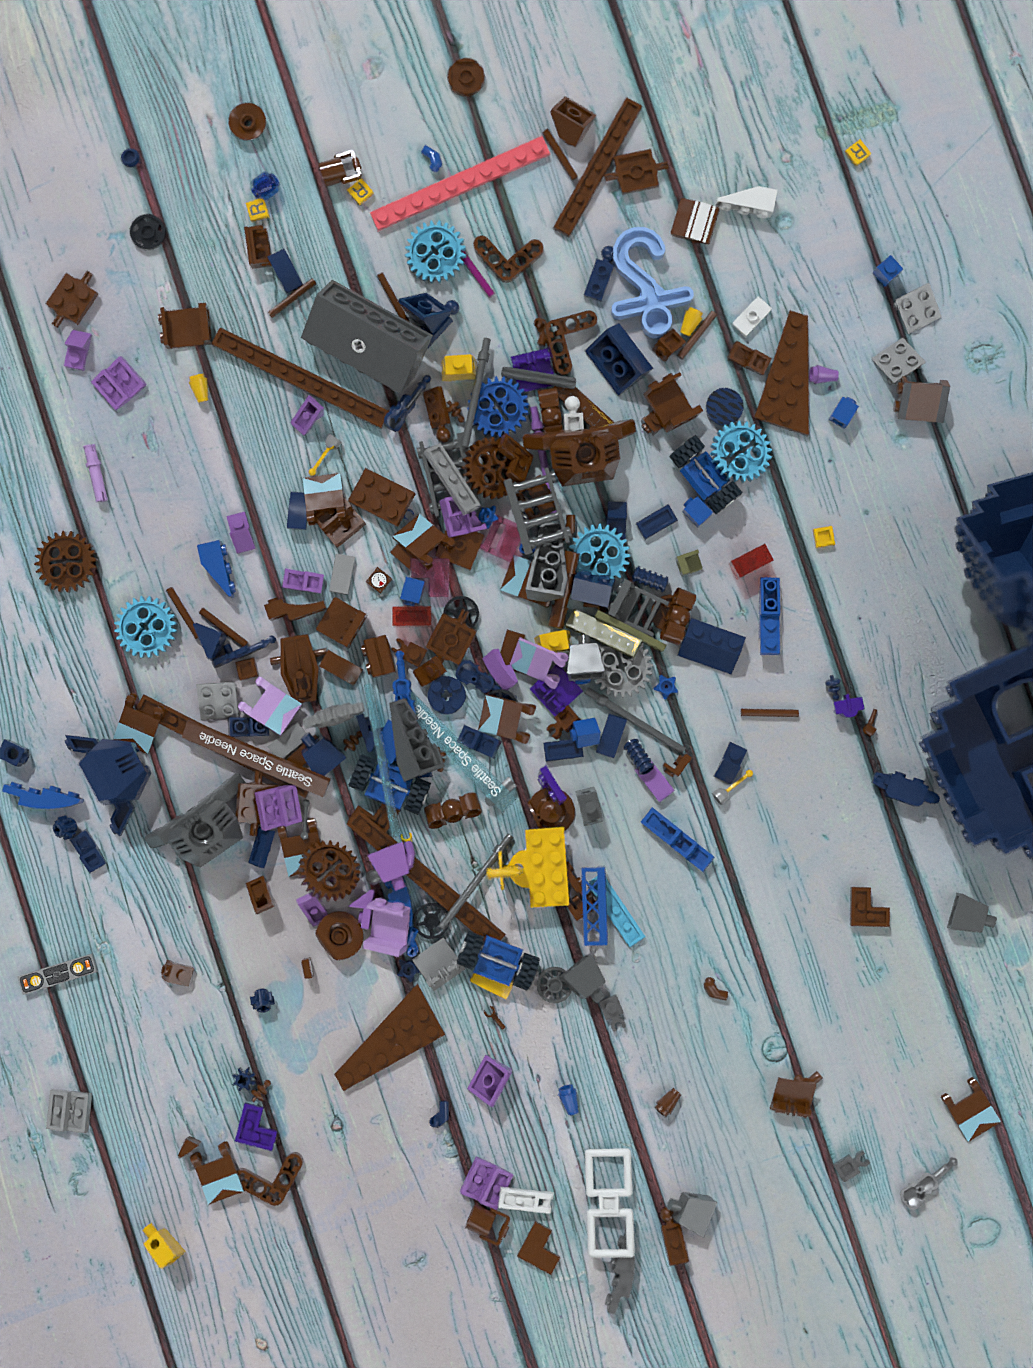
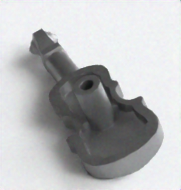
(914, 1195)

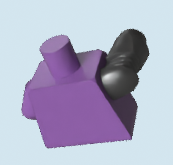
(392, 863)

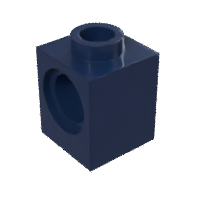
(5, 753)

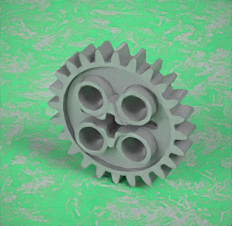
(639, 662)
(333, 715)

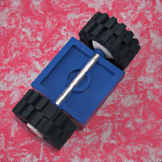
(703, 476)
(363, 774)
(498, 960)

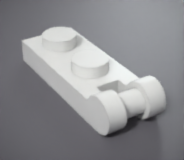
(525, 1200)

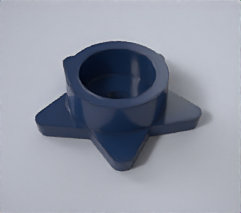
(404, 972)

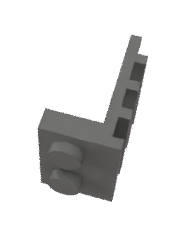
(625, 602)

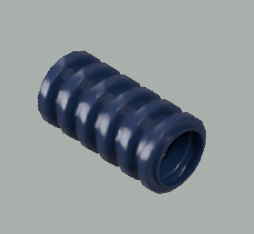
(650, 579)
(639, 756)

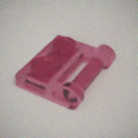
(508, 541)

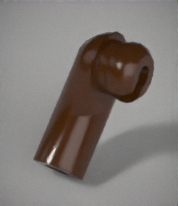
(539, 325)
(713, 991)
(814, 1078)

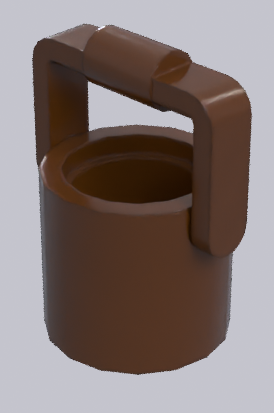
(334, 172)
(481, 1221)

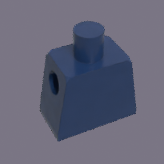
(321, 754)

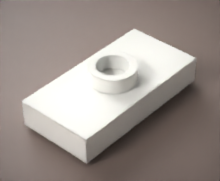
(751, 316)

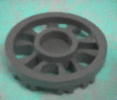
(553, 984)

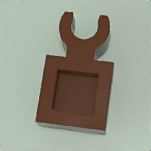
(412, 653)
(564, 722)

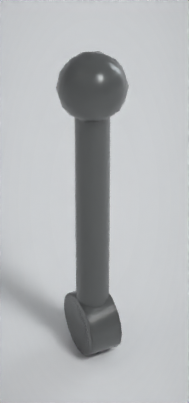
(304, 835)

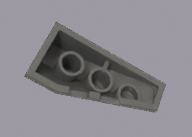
(548, 569)
(413, 748)

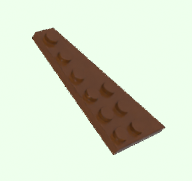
(787, 387)
(399, 1035)

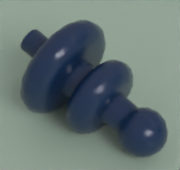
(833, 682)

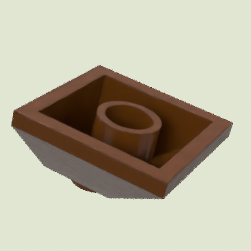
(571, 121)

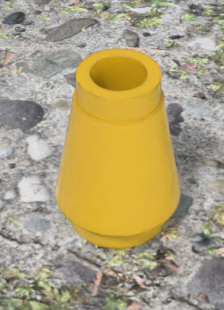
(691, 320)
(199, 387)

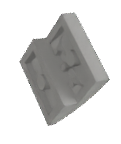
(69, 1111)

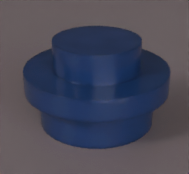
(130, 158)

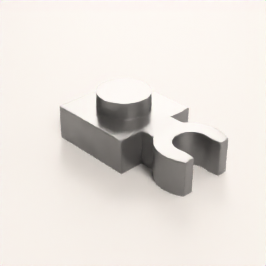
(612, 1009)
(848, 1167)

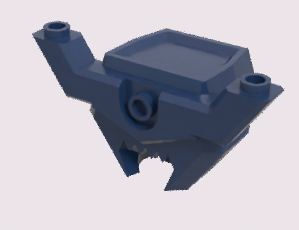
(113, 774)

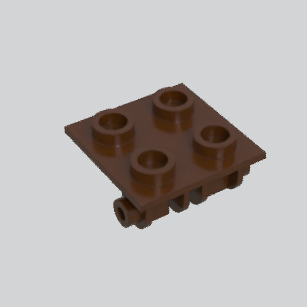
(793, 1097)

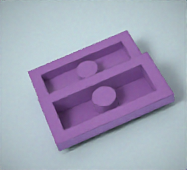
(118, 383)
(278, 807)
(484, 1182)

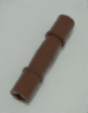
(559, 608)

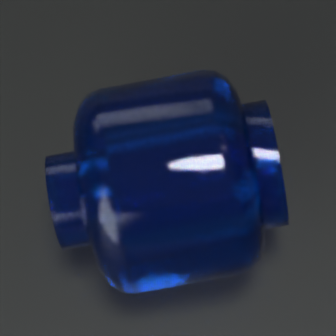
(265, 185)

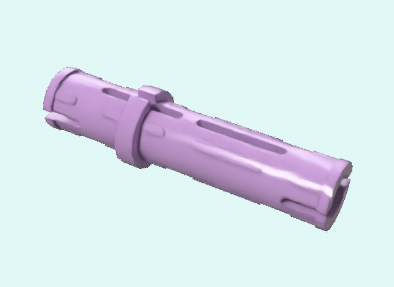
(95, 472)

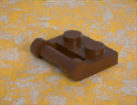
(535, 492)

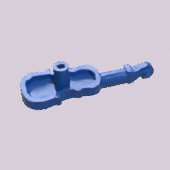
(402, 686)

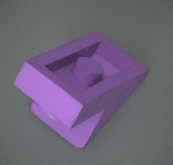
(77, 350)
(307, 415)
(240, 532)
(312, 908)
(365, 916)

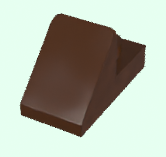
(260, 895)

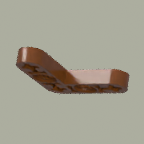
(510, 264)
(562, 330)
(276, 1186)

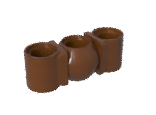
(550, 411)
(678, 616)
(452, 810)

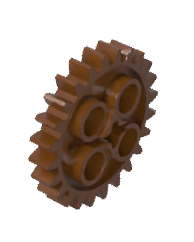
(477, 471)
(65, 545)
(317, 858)

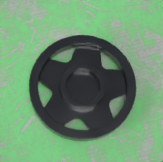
(147, 232)

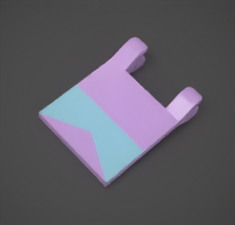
(536, 661)
(273, 709)

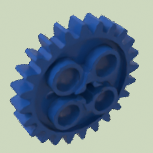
(512, 398)

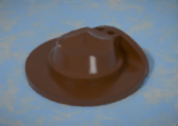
(550, 813)
(340, 935)

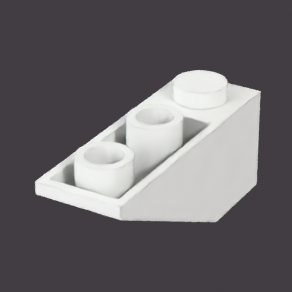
(754, 201)

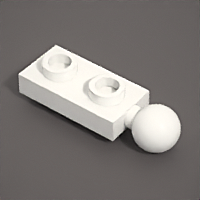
(573, 420)

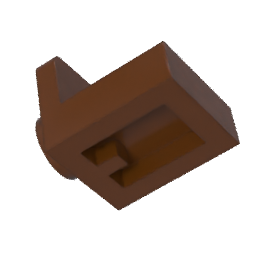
(668, 345)
(651, 424)
(429, 671)
(680, 763)

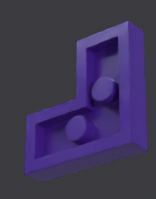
(547, 781)
(249, 1130)

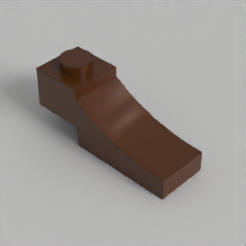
(278, 608)

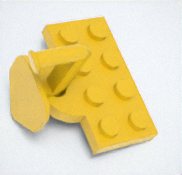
(542, 870)

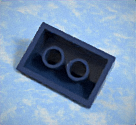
(618, 359)
(711, 646)

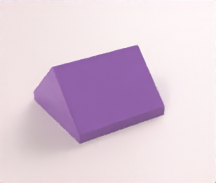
(489, 1080)

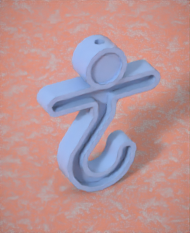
(653, 299)

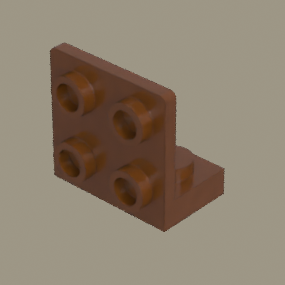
(341, 622)

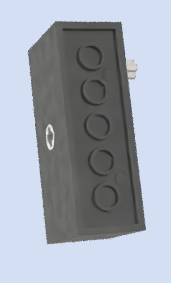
(366, 336)

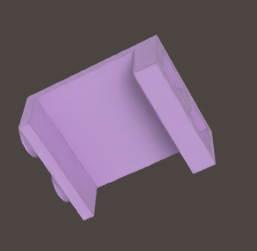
(388, 927)

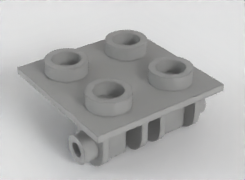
(917, 308)
(898, 361)
(217, 700)
(438, 964)

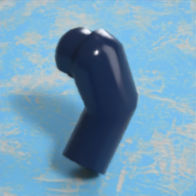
(440, 1117)

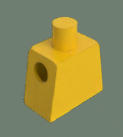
(458, 367)
(555, 641)
(162, 1246)

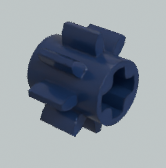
(65, 827)
(262, 1000)
(246, 1073)

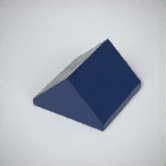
(425, 310)
(211, 640)

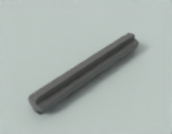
(538, 377)

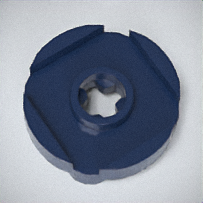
(453, 686)

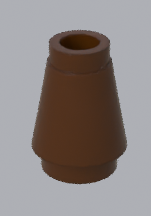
(668, 1102)

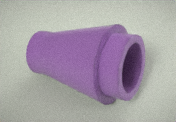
(822, 374)

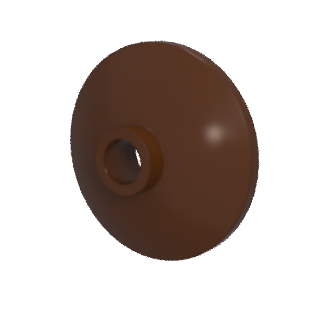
(243, 113)

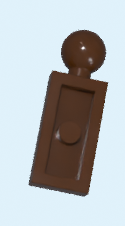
(437, 413)
(673, 1239)

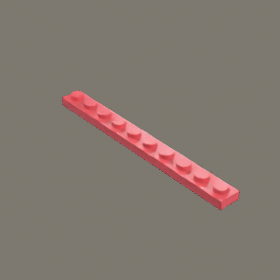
(460, 183)

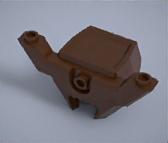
(584, 453)

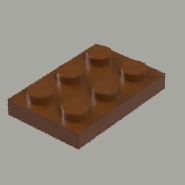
(381, 497)

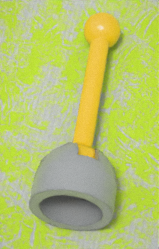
(331, 443)
(721, 795)

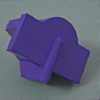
(848, 707)

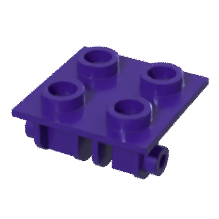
(533, 361)
(556, 699)

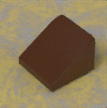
(189, 1144)

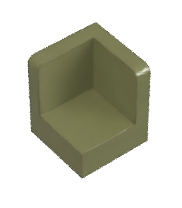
(689, 563)

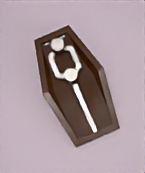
(299, 667)

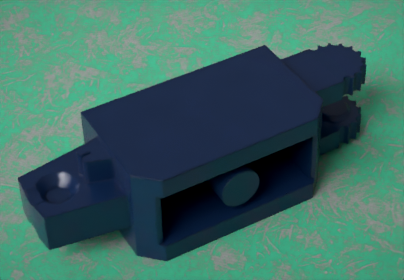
(905, 790)

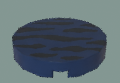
(724, 406)

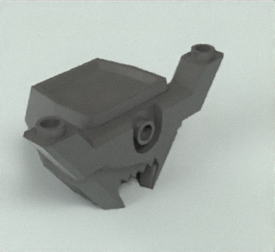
(203, 829)

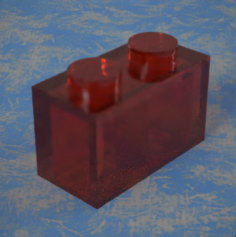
(751, 561)
(412, 616)

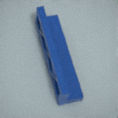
(602, 906)

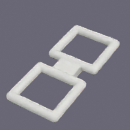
(609, 1203)

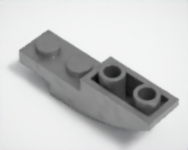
(623, 1281)

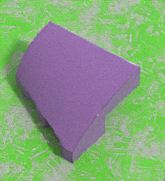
(456, 522)

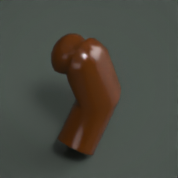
(570, 522)

